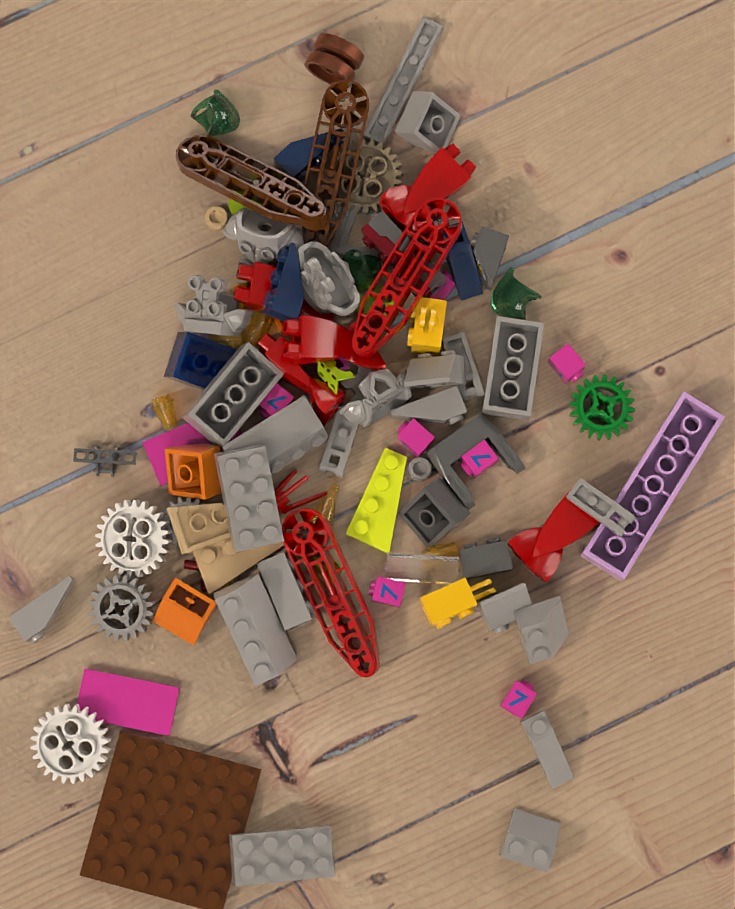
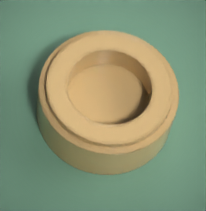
(216, 218)

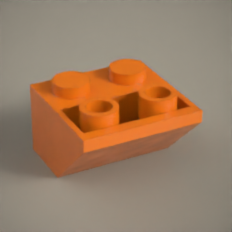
(185, 611)

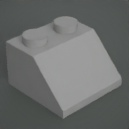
(427, 122)
(436, 371)
(499, 609)
(541, 629)
(530, 840)

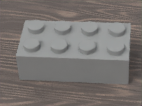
(512, 368)
(233, 395)
(249, 497)
(281, 855)

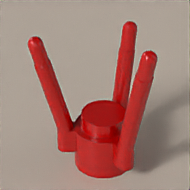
(281, 496)

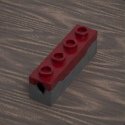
(383, 236)

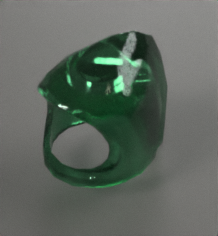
(219, 116)
(362, 268)
(512, 296)

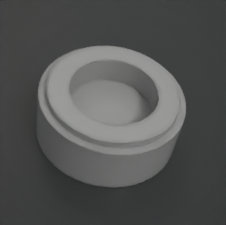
(420, 469)

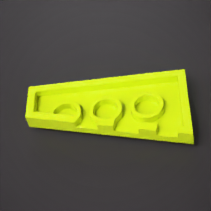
(378, 508)

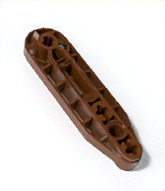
(328, 179)
(251, 180)

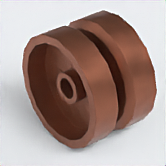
(334, 59)

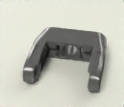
(460, 442)

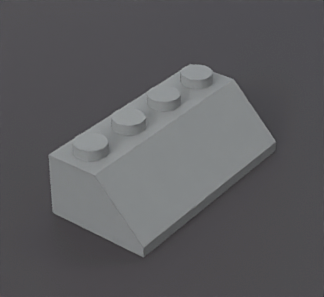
(285, 434)
(255, 628)

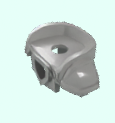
(256, 240)
(321, 292)
(208, 309)
(371, 398)

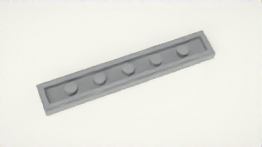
(403, 81)

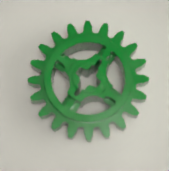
(584, 418)

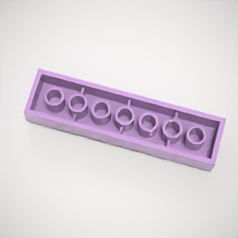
(654, 484)

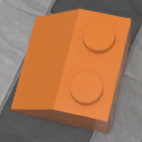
(193, 471)

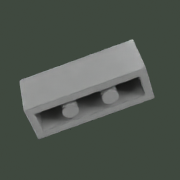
(286, 591)

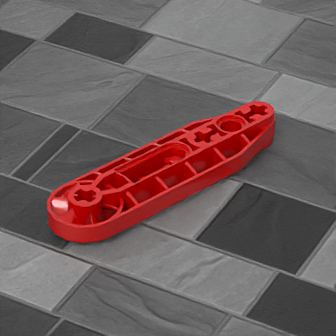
(399, 289)
(339, 605)

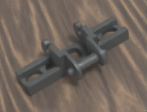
(97, 459)

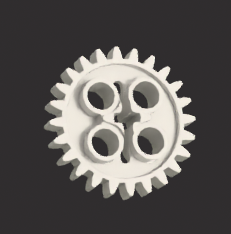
(113, 536)
(88, 731)

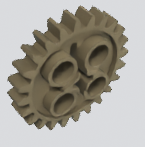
(385, 179)

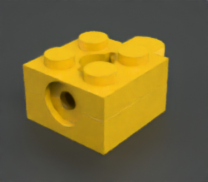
(428, 327)
(453, 601)

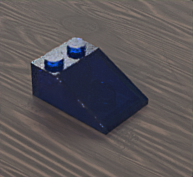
(196, 360)

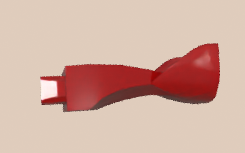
(438, 179)
(258, 285)
(324, 340)
(323, 399)
(543, 546)

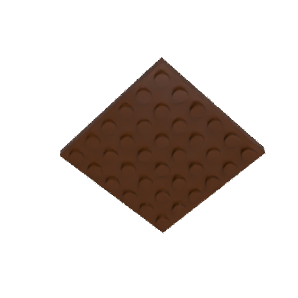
(169, 822)

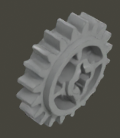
(125, 615)

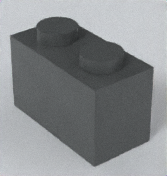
(485, 559)

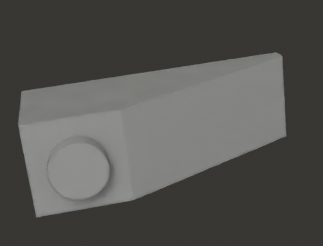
(437, 408)
(40, 613)
(547, 749)

